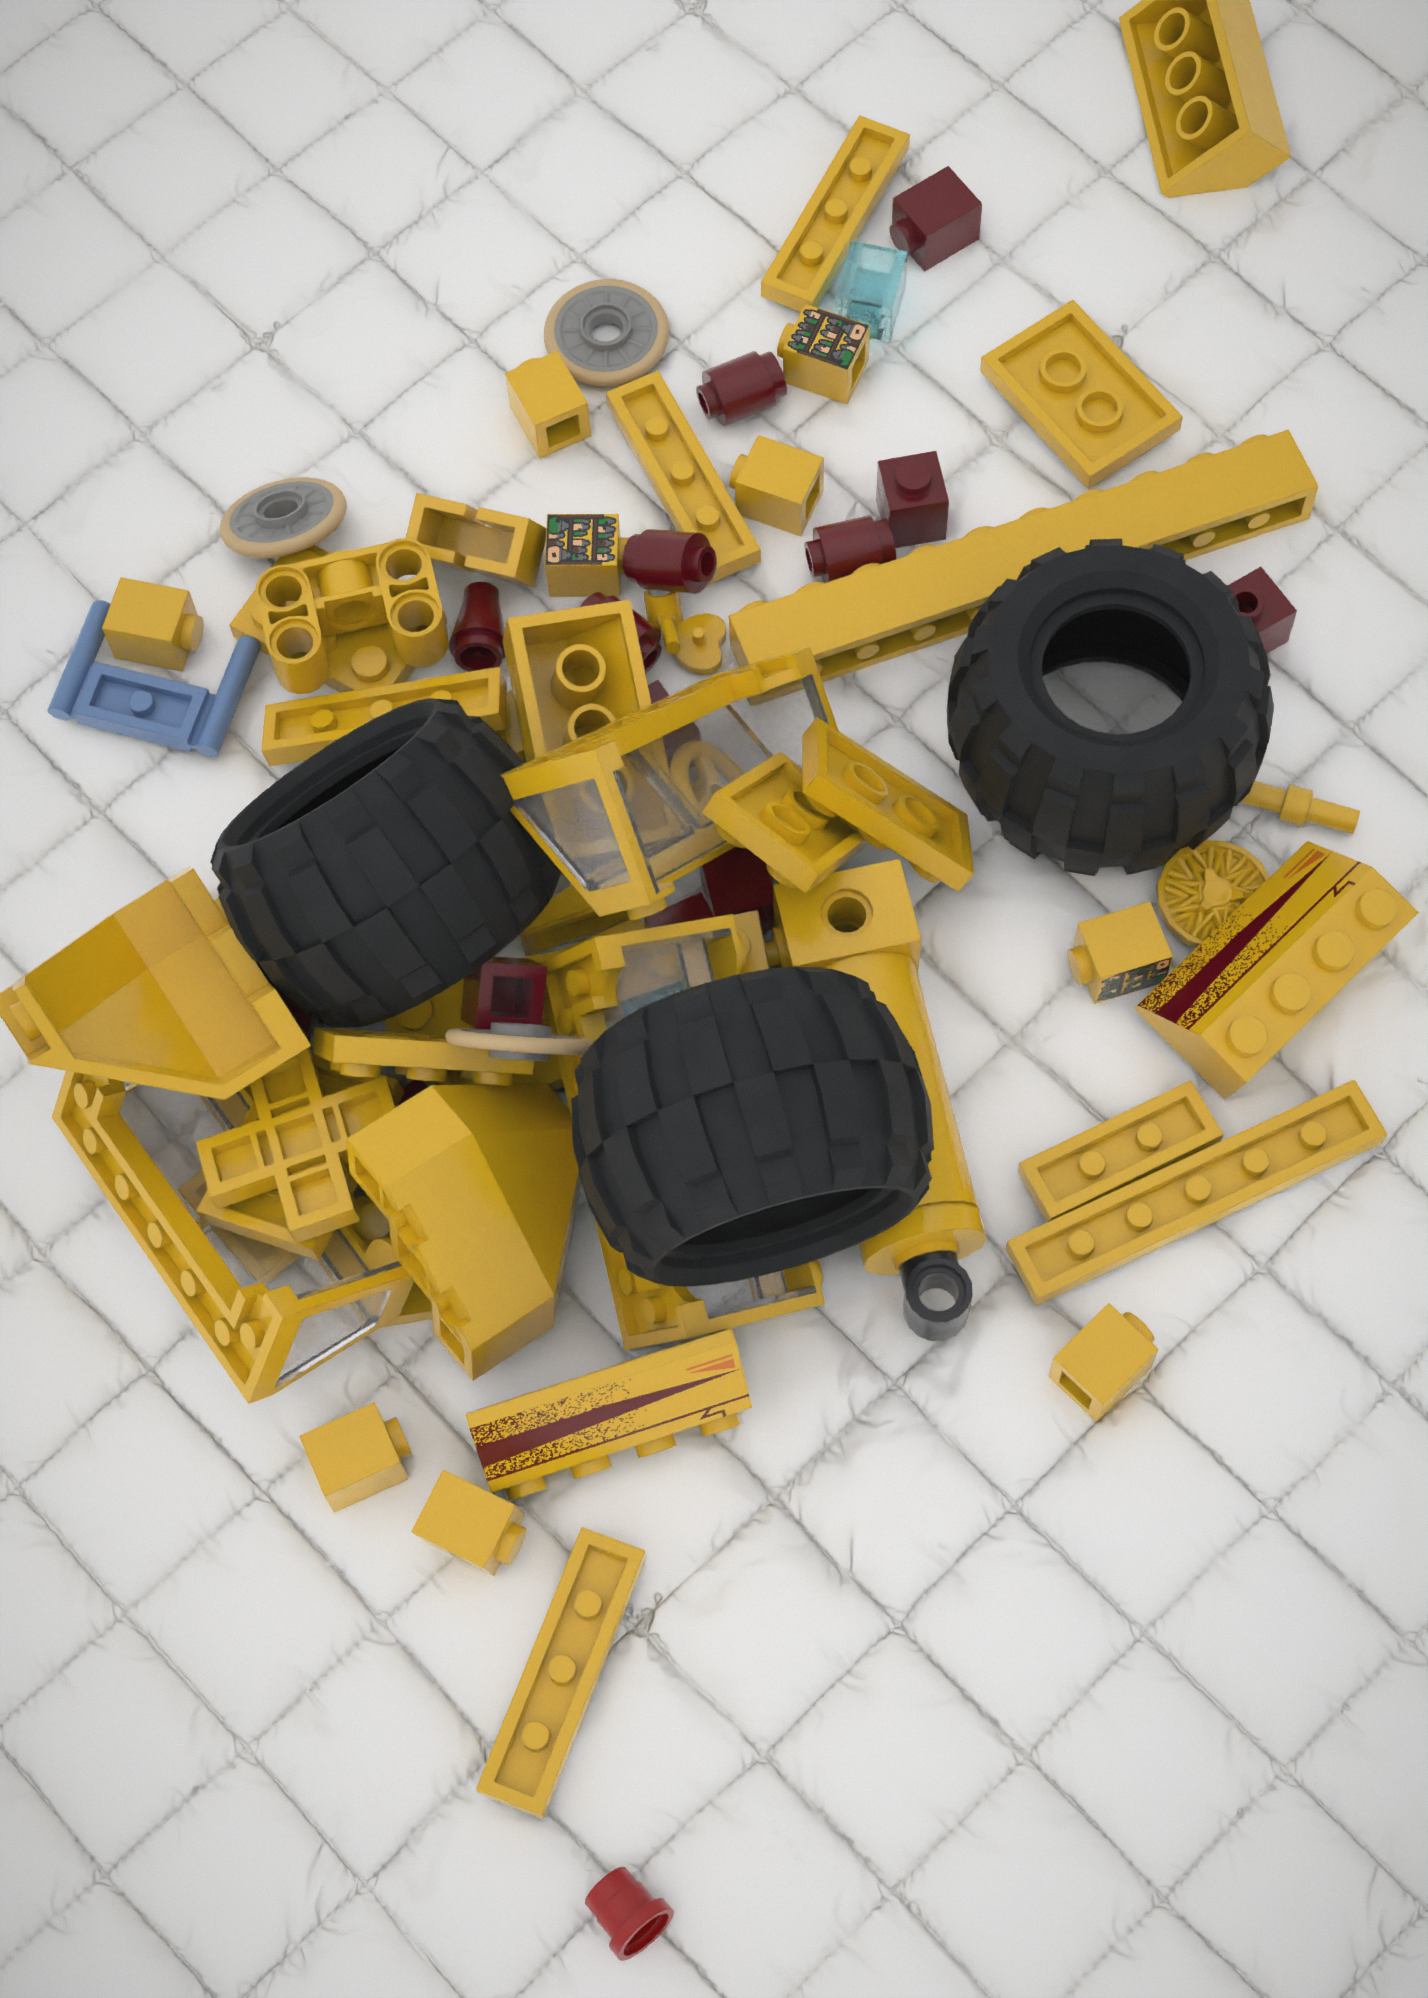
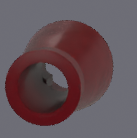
(478, 629)

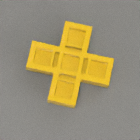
(295, 1147)

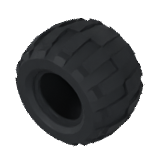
(1093, 792)
(383, 866)
(751, 1126)

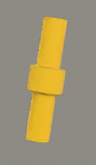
(1298, 806)

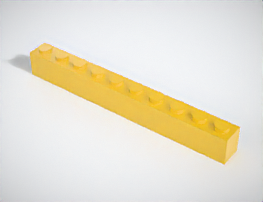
(940, 588)

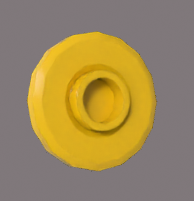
(1206, 887)

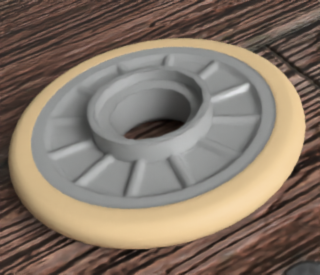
(610, 302)
(283, 517)
(518, 1041)

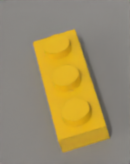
(1119, 1151)

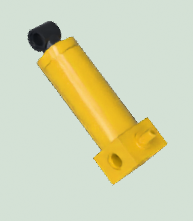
(868, 928)

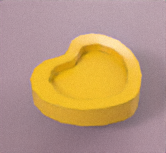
(701, 643)

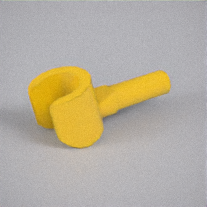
(665, 614)

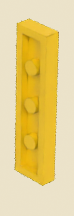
(835, 214)
(682, 471)
(307, 725)
(561, 1673)

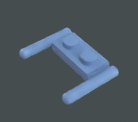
(148, 704)

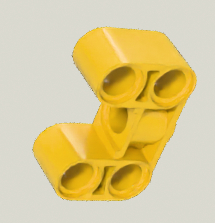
(349, 594)

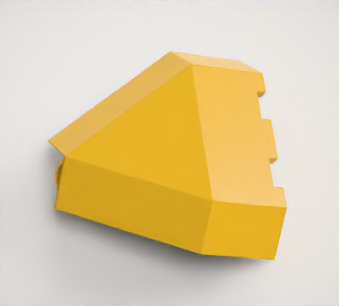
(155, 1000)
(477, 1208)

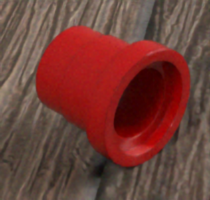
(628, 1913)

